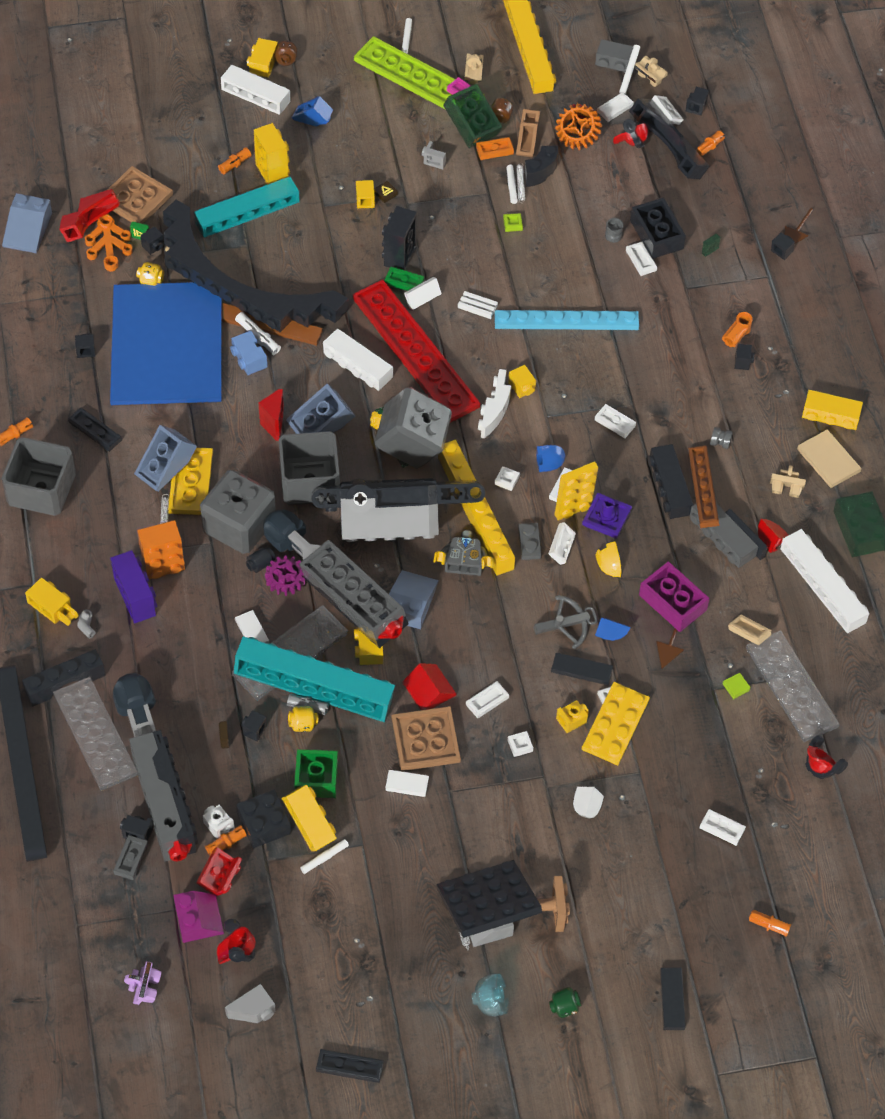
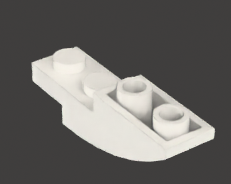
(495, 406)

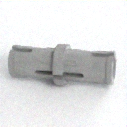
(318, 706)

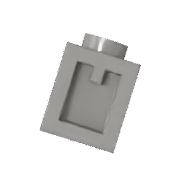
(433, 157)

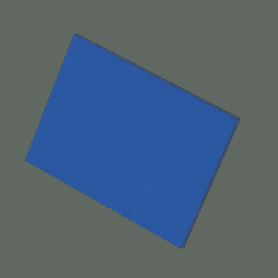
(166, 344)

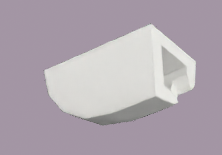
(587, 801)

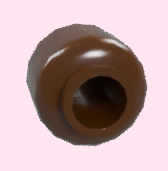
(286, 53)
(503, 109)

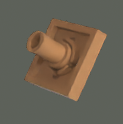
(557, 903)

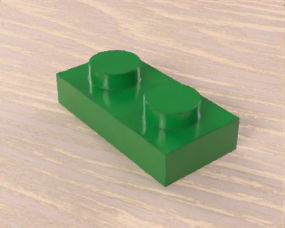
(403, 279)

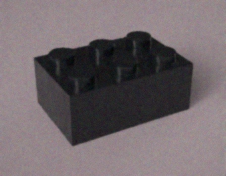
(657, 228)
(399, 238)

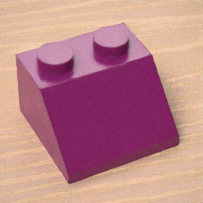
(197, 915)

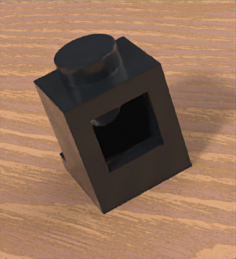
(697, 101)
(136, 827)

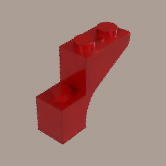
(90, 209)

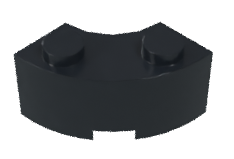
(541, 166)

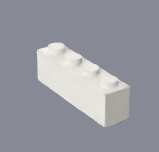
(255, 89)
(358, 359)

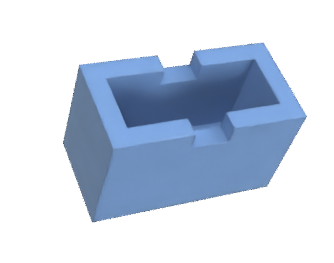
(249, 355)

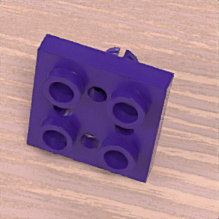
(609, 511)

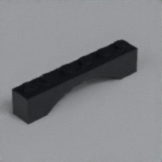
(687, 158)

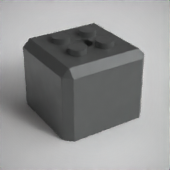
(413, 427)
(305, 457)
(37, 465)
(239, 523)

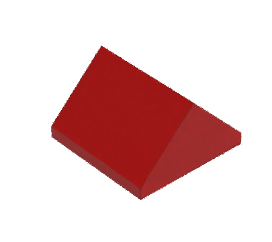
(271, 413)
(428, 686)

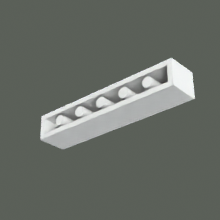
(824, 581)

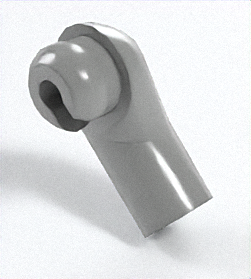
(84, 623)

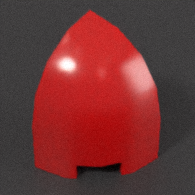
(771, 534)

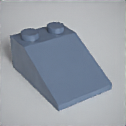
(27, 223)
(321, 413)
(164, 457)
(414, 595)

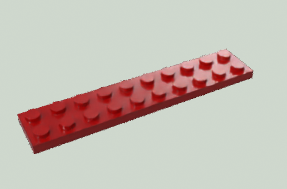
(415, 349)

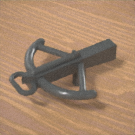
(561, 622)

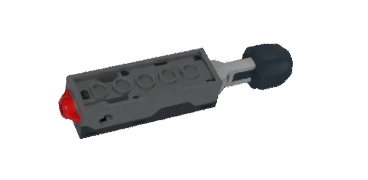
(339, 580)
(156, 769)

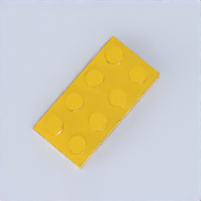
(191, 483)
(576, 491)
(615, 723)

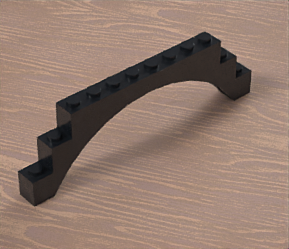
(270, 308)

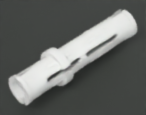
(262, 337)

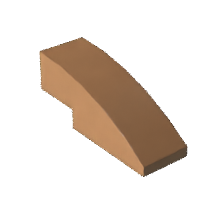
(528, 133)

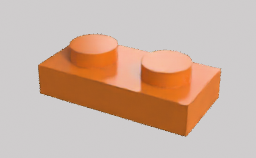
(494, 148)

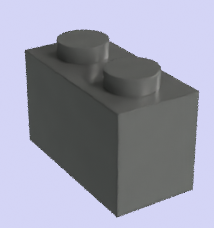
(613, 55)

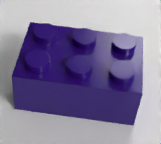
(134, 586)

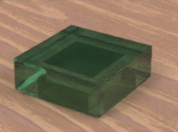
(711, 245)

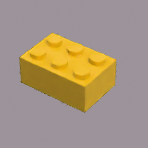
(271, 153)

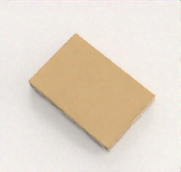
(829, 458)

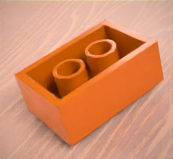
(161, 550)

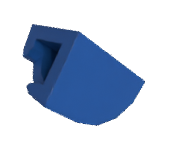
(549, 457)
(611, 629)

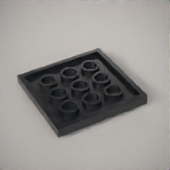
(489, 898)

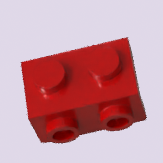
(219, 872)

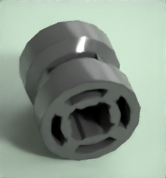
(614, 230)
(721, 437)

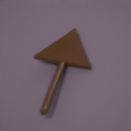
(795, 234)
(668, 652)

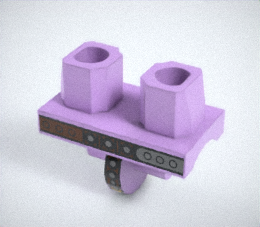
(146, 975)

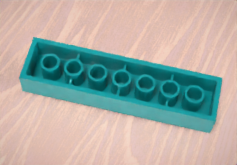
(313, 678)

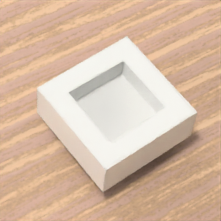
(507, 478)
(520, 744)

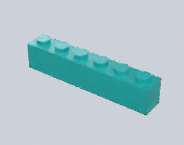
(246, 207)

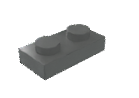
(529, 541)
(130, 857)

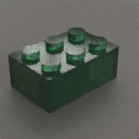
(472, 115)
(861, 523)

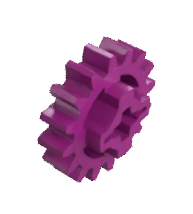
(284, 573)

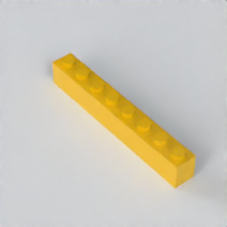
(530, 45)
(478, 513)

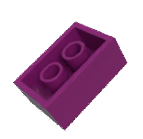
(674, 596)

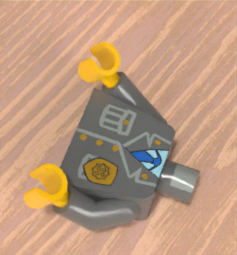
(464, 555)

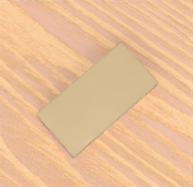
(749, 629)

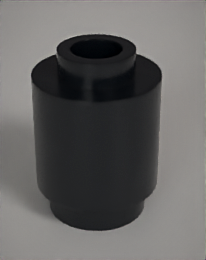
(260, 559)

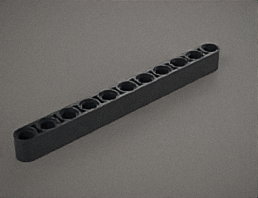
(21, 765)

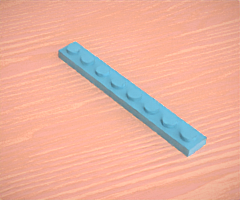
(566, 320)

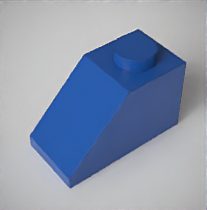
(313, 112)

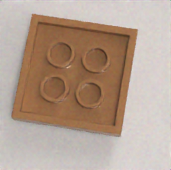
(139, 195)
(425, 738)

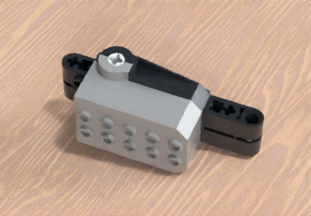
(392, 506)

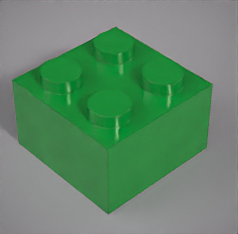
(318, 771)

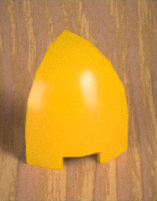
(609, 560)

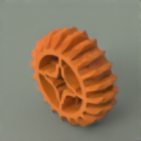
(585, 124)

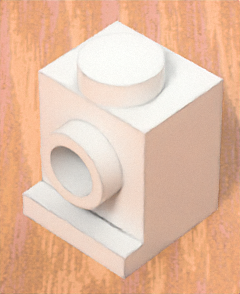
(217, 826)

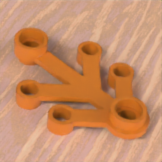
(104, 225)

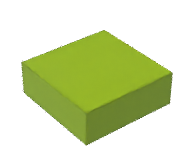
(512, 222)
(736, 685)

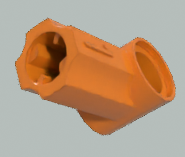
(738, 330)

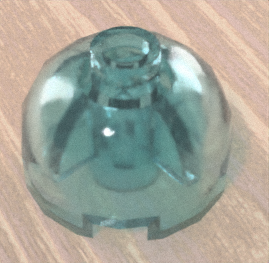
(490, 995)

